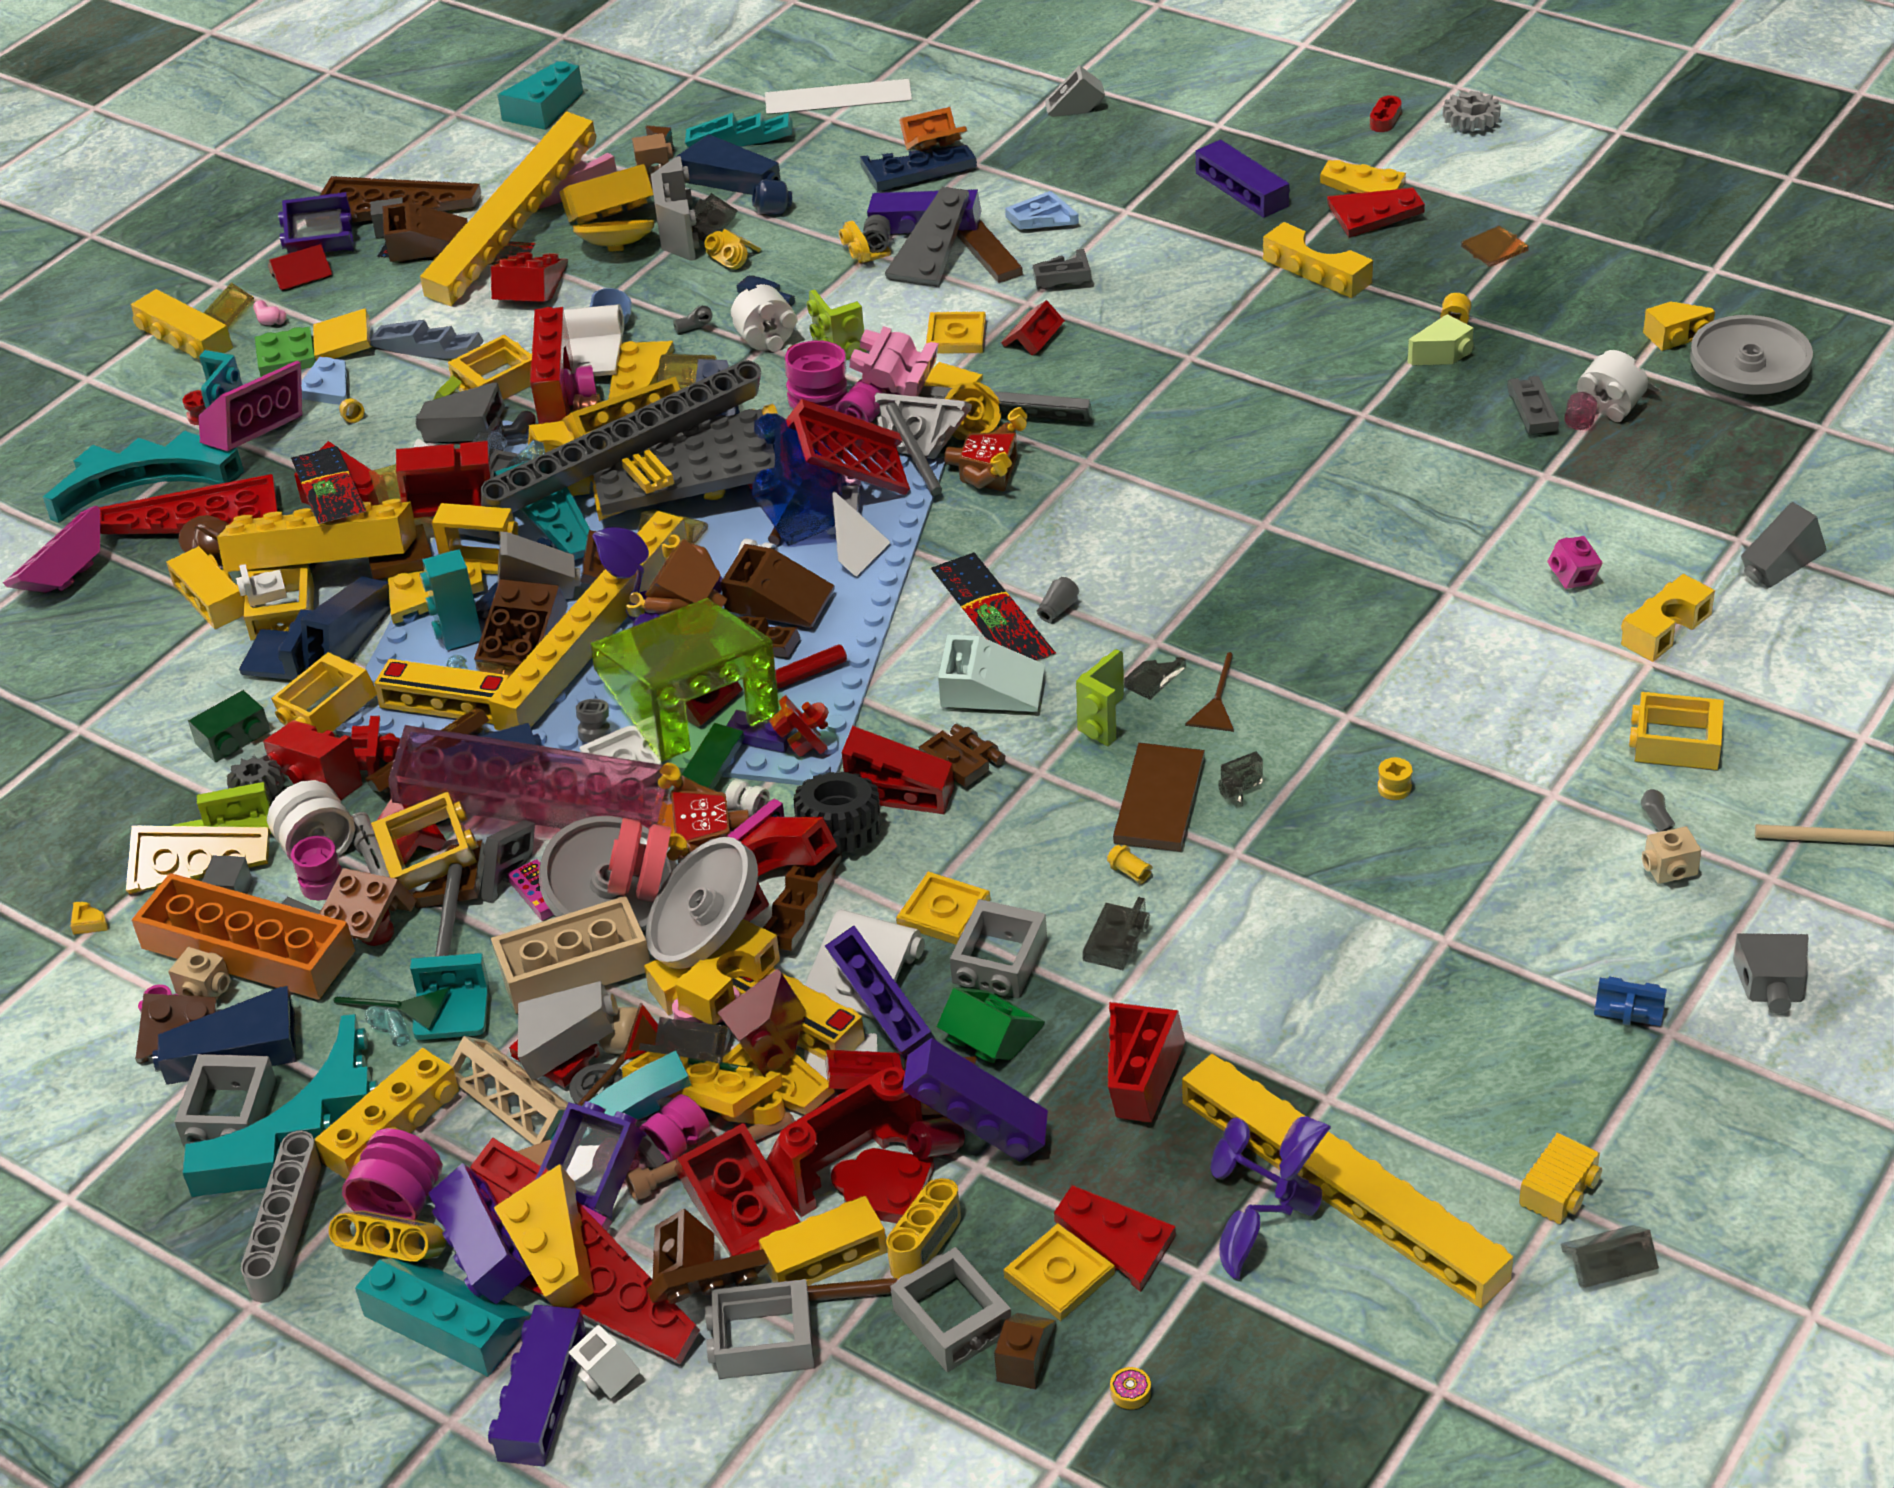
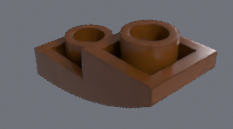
(783, 638)

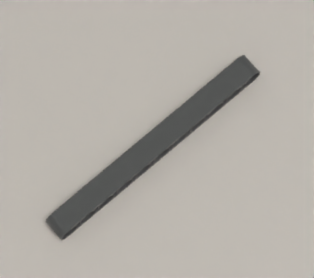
(622, 438)

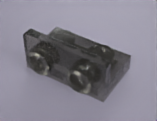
(712, 216)
(1116, 934)

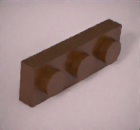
(704, 1277)

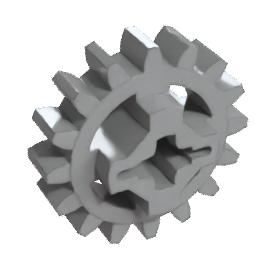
(1471, 111)

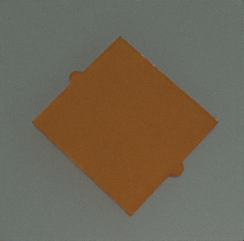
(1494, 246)

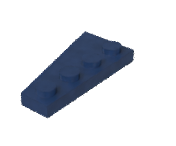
(917, 166)

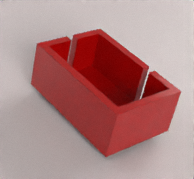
(442, 475)

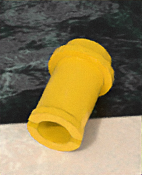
(1123, 860)

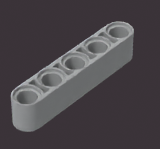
(281, 1217)

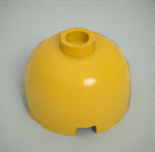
(984, 411)

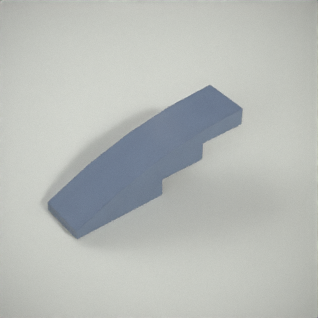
(418, 340)

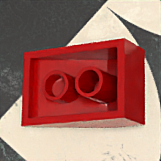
(735, 1190)

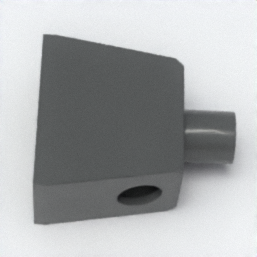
(1772, 967)

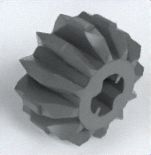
(258, 771)

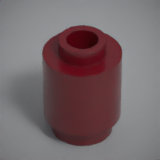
(935, 1138)

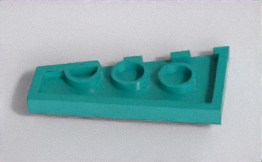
(558, 519)

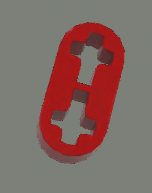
(1385, 113)

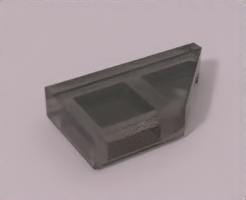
(1152, 676)

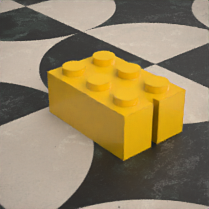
(606, 194)

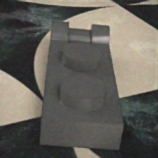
(1533, 405)

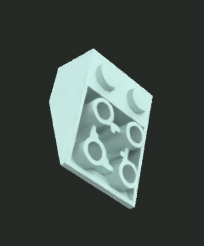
(988, 676)

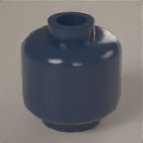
(771, 197)

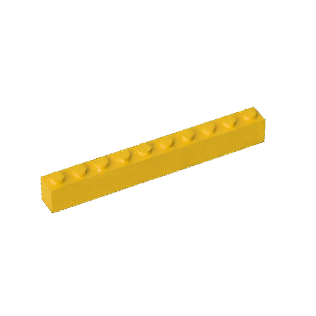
(508, 209)
(567, 645)
(1356, 1185)

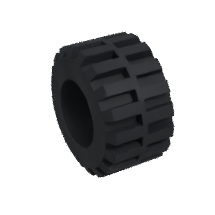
(845, 803)

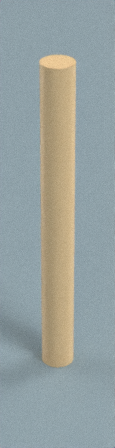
(1824, 834)

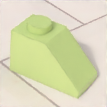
(1441, 343)

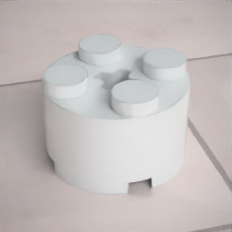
(763, 318)
(1614, 383)

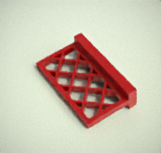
(859, 437)

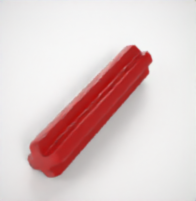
(810, 665)

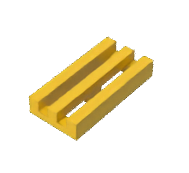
(653, 471)

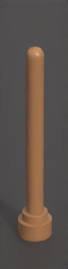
(642, 1182)

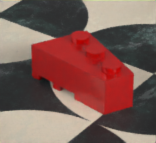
(315, 756)
(901, 773)

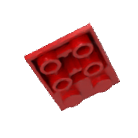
(527, 277)

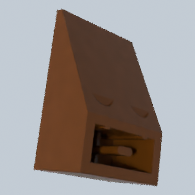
(418, 231)
(774, 587)
(519, 621)

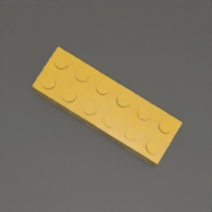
(300, 540)

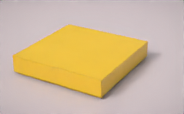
(957, 331)
(342, 335)
(941, 907)
(1059, 1272)

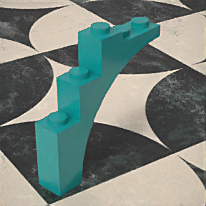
(141, 463)
(247, 1156)

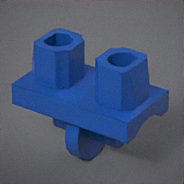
(1630, 1001)

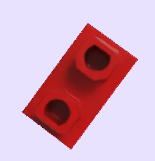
(806, 724)
(372, 746)

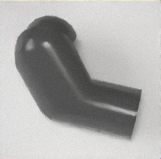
(696, 319)
(1654, 804)

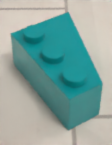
(541, 96)
(450, 600)

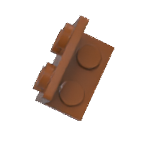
(363, 901)

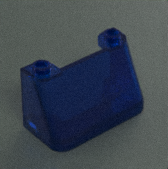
(794, 492)

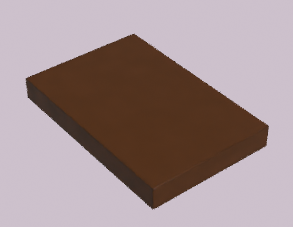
(407, 562)

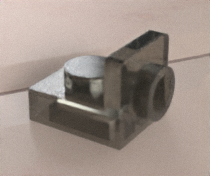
(1239, 776)

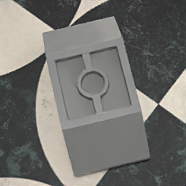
(672, 209)

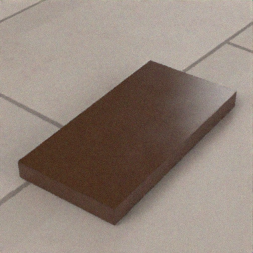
(1159, 797)

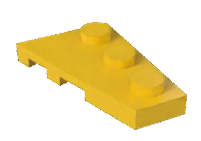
(408, 593)

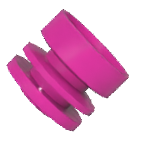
(816, 373)
(393, 1175)

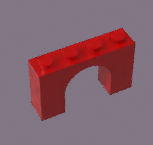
(549, 358)
(783, 843)

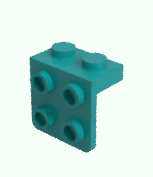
(220, 374)
(467, 1000)

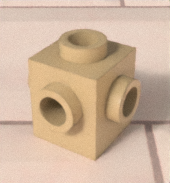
(1671, 855)
(199, 974)

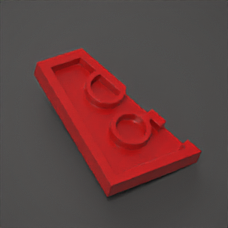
(1372, 210)
(1116, 1232)

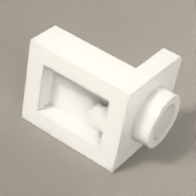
(262, 587)

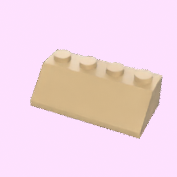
(572, 951)

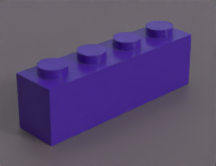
(1242, 178)
(907, 208)
(879, 992)
(975, 1100)
(477, 1234)
(537, 1386)

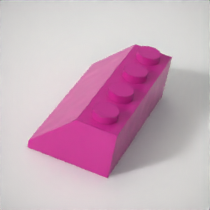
(253, 409)

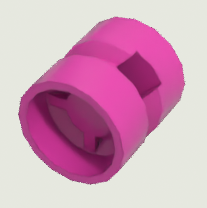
(580, 382)
(861, 401)
(316, 866)
(678, 1126)

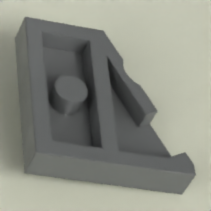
(1060, 271)
(505, 853)

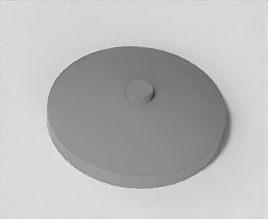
(1751, 354)
(577, 865)
(701, 902)

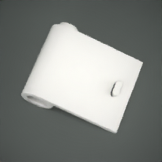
(596, 337)
(889, 941)

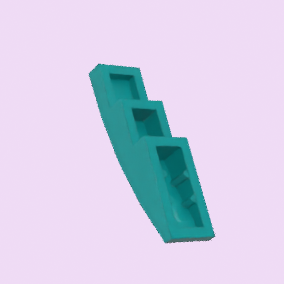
(741, 132)
(640, 1090)

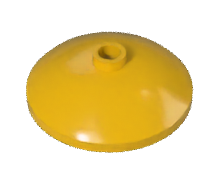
(614, 233)

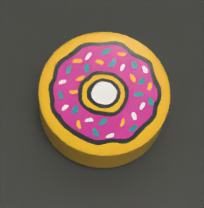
(1130, 1388)

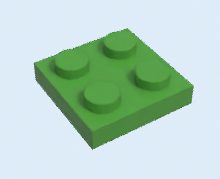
(283, 348)

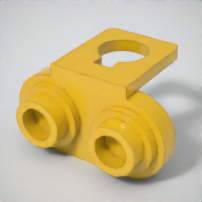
(858, 245)
(728, 248)

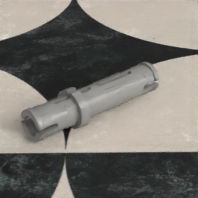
(364, 830)

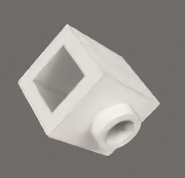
(603, 1362)

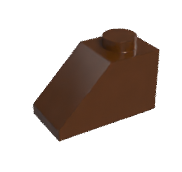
(681, 1243)
(1023, 1349)

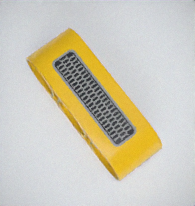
(924, 1227)
(371, 1239)

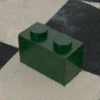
(229, 726)

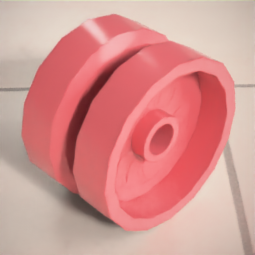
(637, 859)

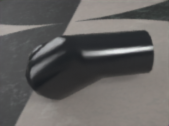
(520, 426)

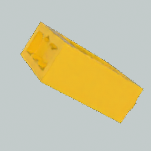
(502, 350)
(454, 516)
(294, 578)
(329, 671)
(1677, 711)
(417, 818)

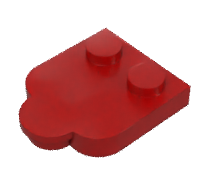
(886, 1179)

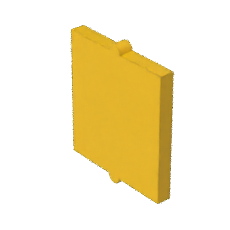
(949, 376)

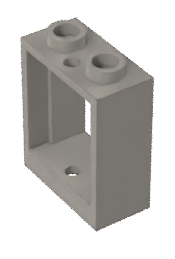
(1003, 923)
(224, 1073)
(758, 1302)
(965, 1338)

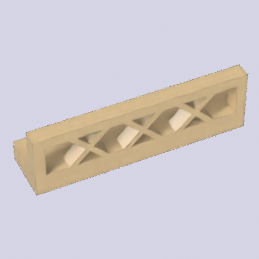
(516, 1079)

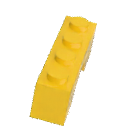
(1341, 272)

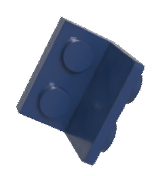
(276, 653)

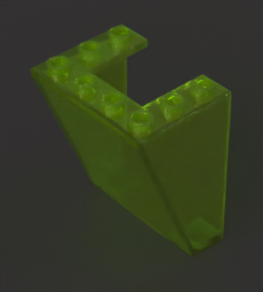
(680, 658)

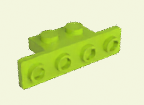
(233, 807)

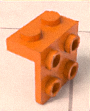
(930, 128)

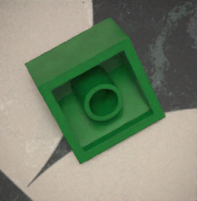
(987, 1024)

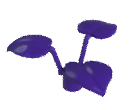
(621, 555)
(1291, 1189)

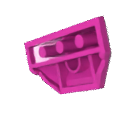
(62, 556)

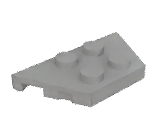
(928, 418)

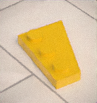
(1360, 178)
(801, 1087)

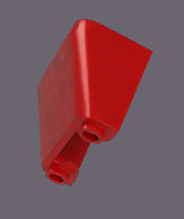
(866, 1111)

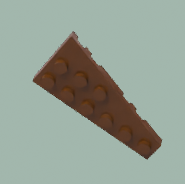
(431, 194)

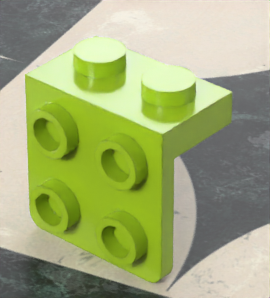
(837, 325)
(1097, 698)

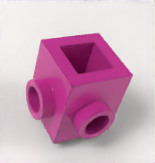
(1574, 562)

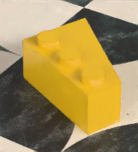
(549, 1236)

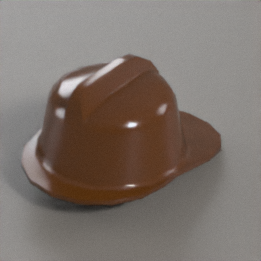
(203, 532)

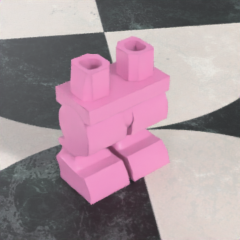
(894, 361)

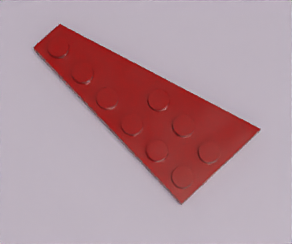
(172, 511)
(622, 1297)

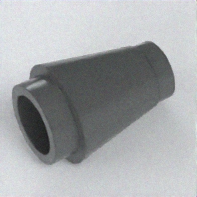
(1058, 598)

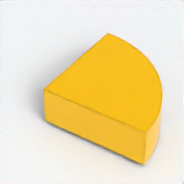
(87, 919)

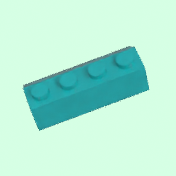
(440, 1313)

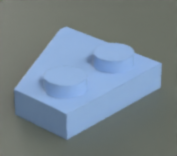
(1041, 211)
(326, 381)

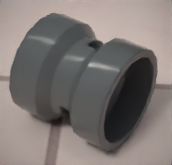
(877, 232)
(592, 718)

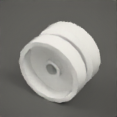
(309, 811)

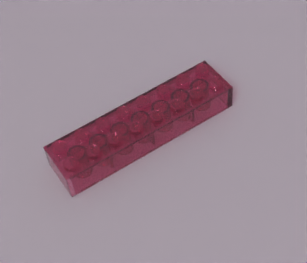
(524, 779)

